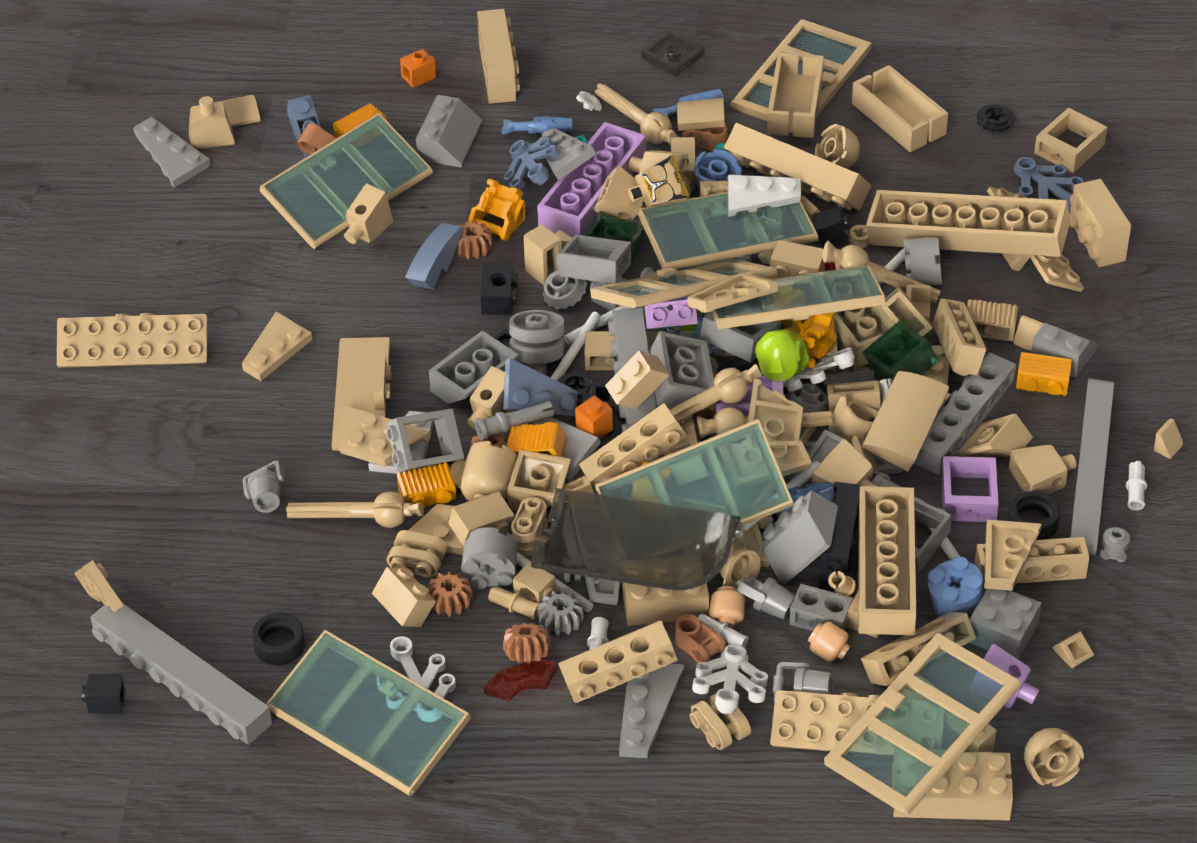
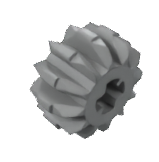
(560, 613)

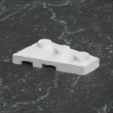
(761, 191)

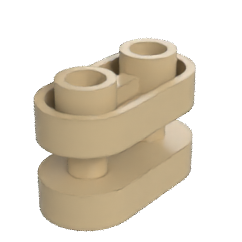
(529, 524)
(417, 552)
(717, 725)

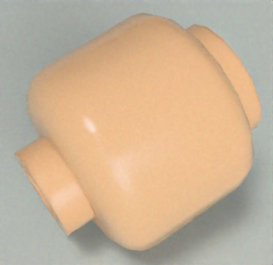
(727, 606)
(829, 641)

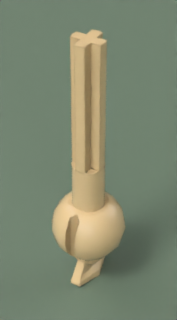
(654, 125)
(855, 256)
(729, 386)
(731, 418)
(387, 509)

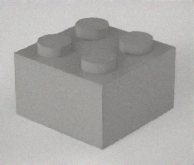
(1005, 620)

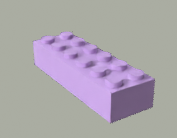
(573, 198)

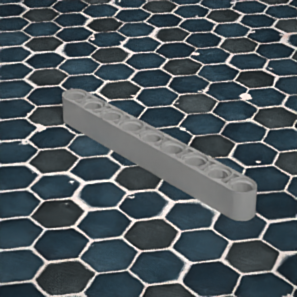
(1092, 463)

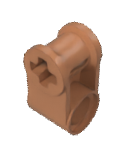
(708, 137)
(313, 139)
(697, 638)

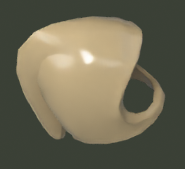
(851, 420)

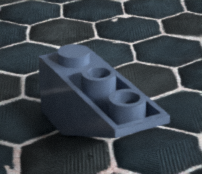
(301, 113)

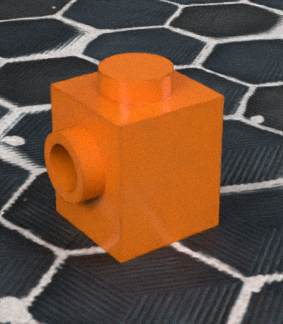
(418, 68)
(594, 417)

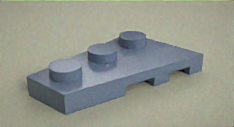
(528, 388)

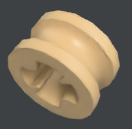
(859, 230)

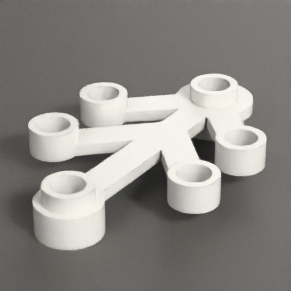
(843, 358)
(402, 650)
(727, 698)

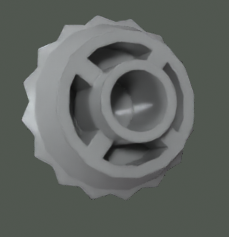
(563, 291)
(810, 398)

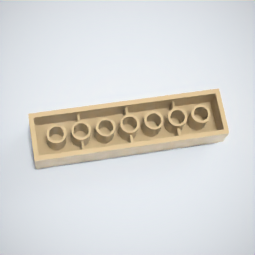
(970, 222)

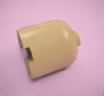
(487, 470)

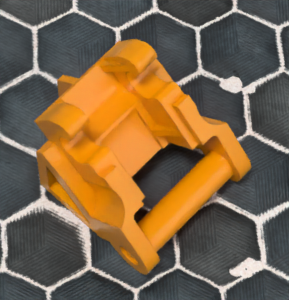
(503, 203)
(817, 335)

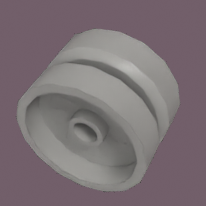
(537, 336)

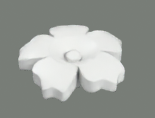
(589, 101)

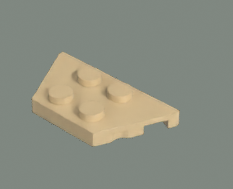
(778, 416)
(365, 436)
(436, 524)

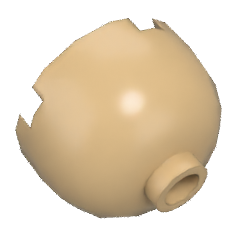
(839, 146)
(1052, 756)

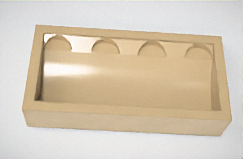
(905, 418)

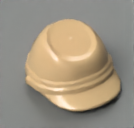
(741, 564)

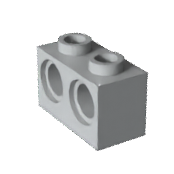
(818, 606)

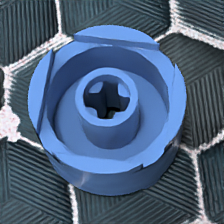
(955, 587)

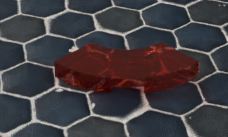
(514, 680)

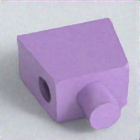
(1015, 668)

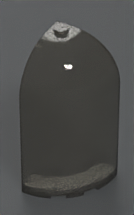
(635, 541)

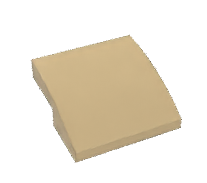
(700, 114)

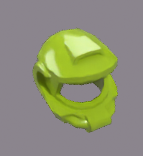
(781, 354)

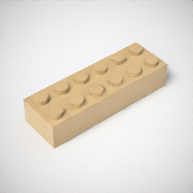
(783, 160)
(886, 561)

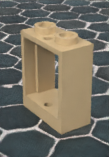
(1072, 158)

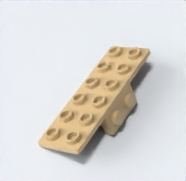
(1053, 269)
(132, 340)
(362, 378)
(815, 719)

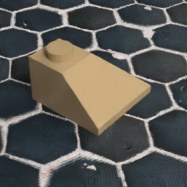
(996, 438)
(536, 477)

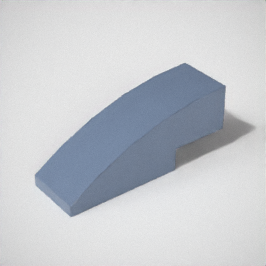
(434, 256)

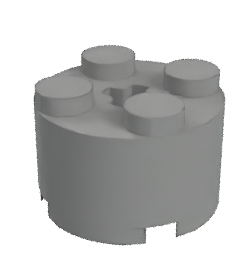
(923, 260)
(489, 558)

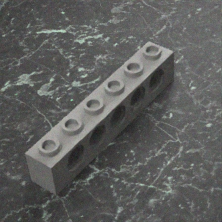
(965, 411)

